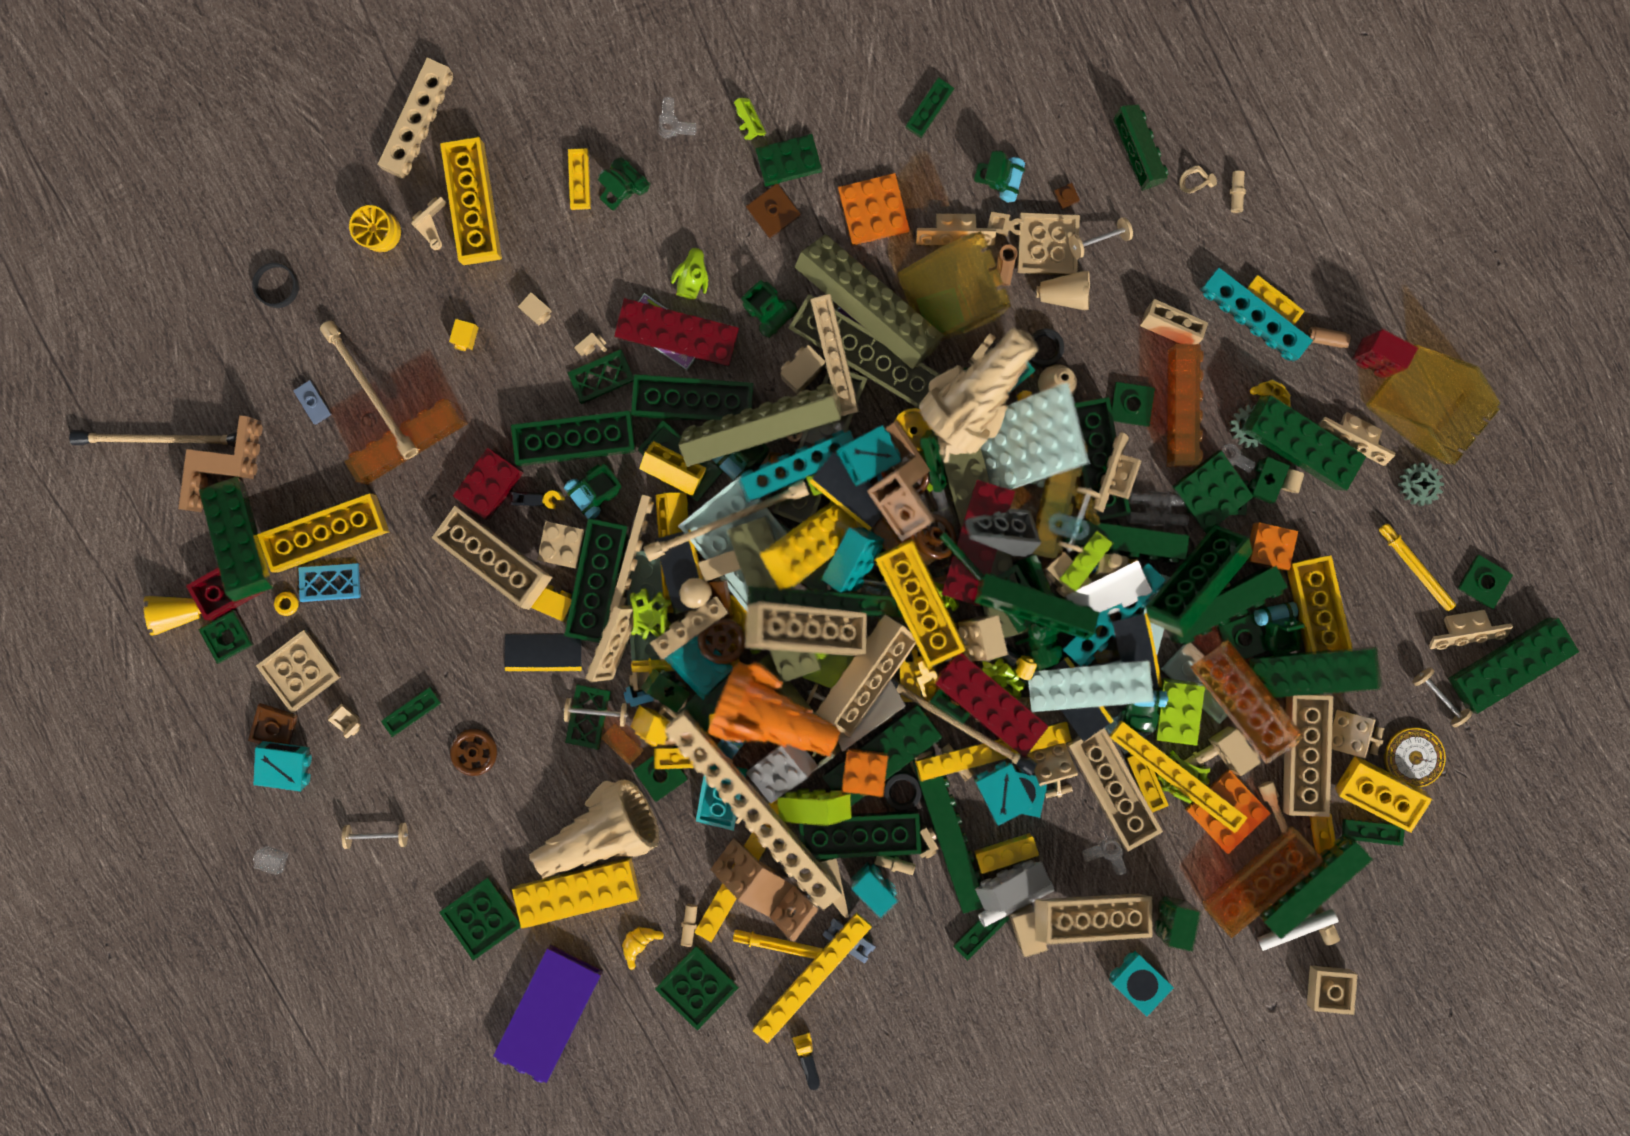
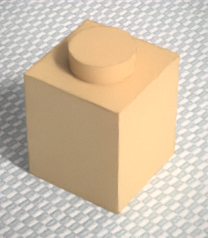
(535, 309)

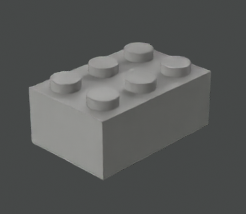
(781, 771)
(1012, 885)

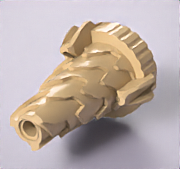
(970, 404)
(616, 825)

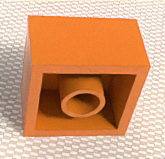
(1272, 546)
(865, 772)

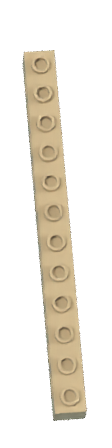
(819, 896)

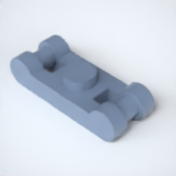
(868, 945)

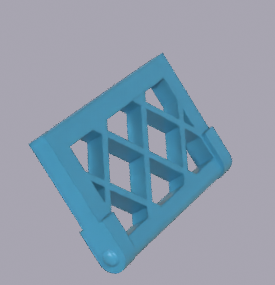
(339, 595)

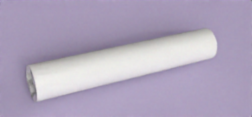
(990, 917)
(1307, 926)

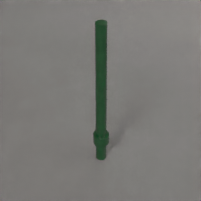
(971, 567)

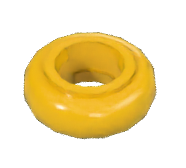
(278, 603)

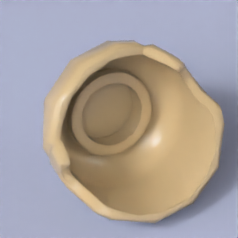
(695, 593)

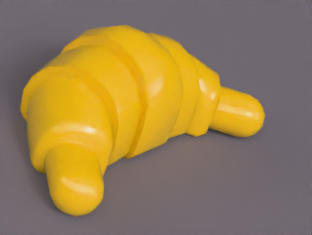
(1272, 388)
(636, 942)

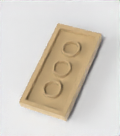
(612, 644)

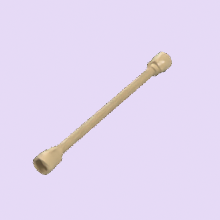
(405, 444)
(658, 549)
(1270, 794)

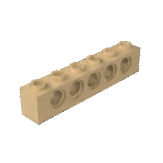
(430, 72)

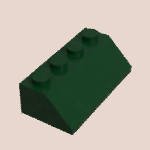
(1140, 146)

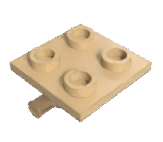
(424, 223)
(1353, 734)
(1052, 766)

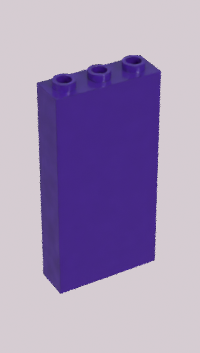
(547, 1014)

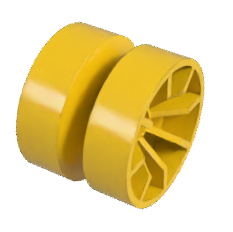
(375, 228)

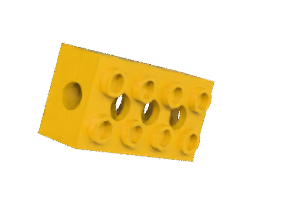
(1386, 806)

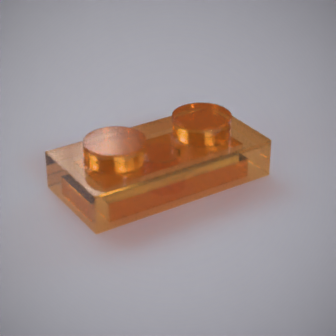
(622, 744)

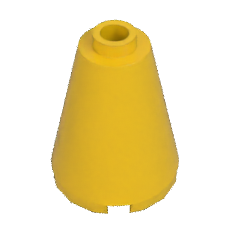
(169, 613)

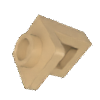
(345, 720)
(929, 837)

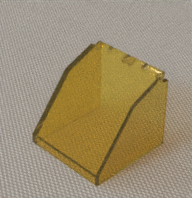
(956, 287)
(1436, 404)

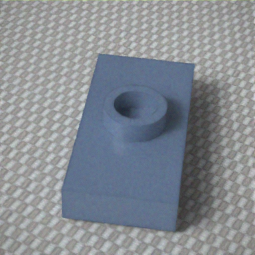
(312, 402)

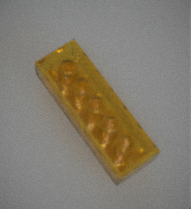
(1055, 500)

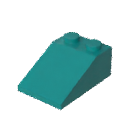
(712, 808)

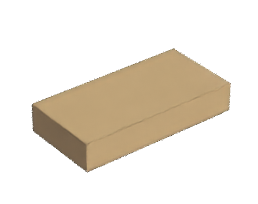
(719, 565)

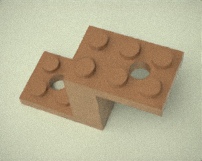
(201, 463)
(896, 491)
(764, 889)

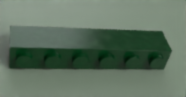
(1037, 606)

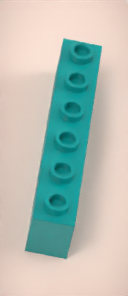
(1282, 327)
(753, 491)
(1074, 648)

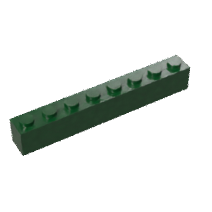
(951, 840)

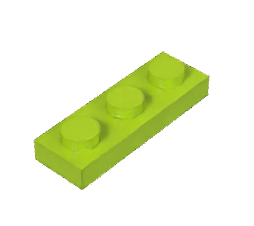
(1085, 561)

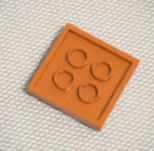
(873, 209)
(1237, 795)

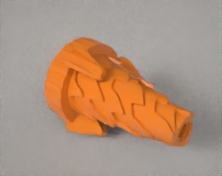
(756, 712)

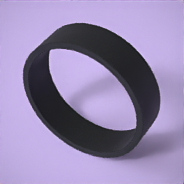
(261, 271)

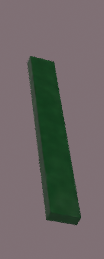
(861, 603)

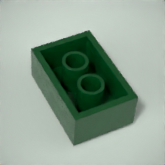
(1177, 923)

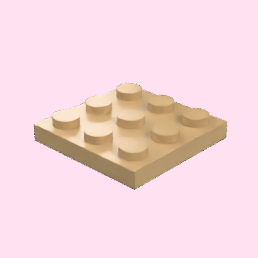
(1045, 244)
(298, 671)

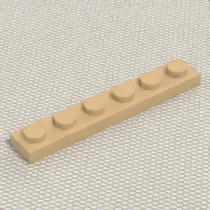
(834, 353)
(634, 545)

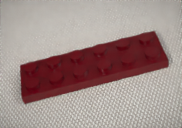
(676, 332)
(959, 580)
(991, 704)

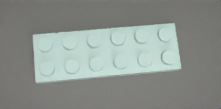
(1091, 686)

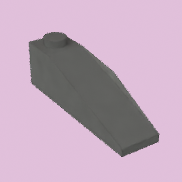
(1008, 531)

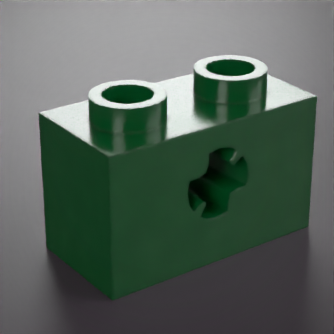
(1276, 474)
(673, 697)

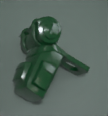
(622, 182)
(768, 307)
(1044, 645)

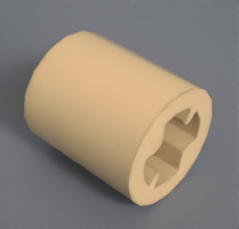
(1293, 481)

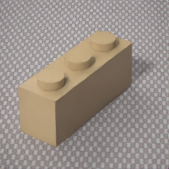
(1173, 323)

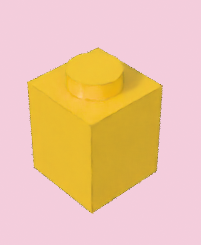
(463, 335)

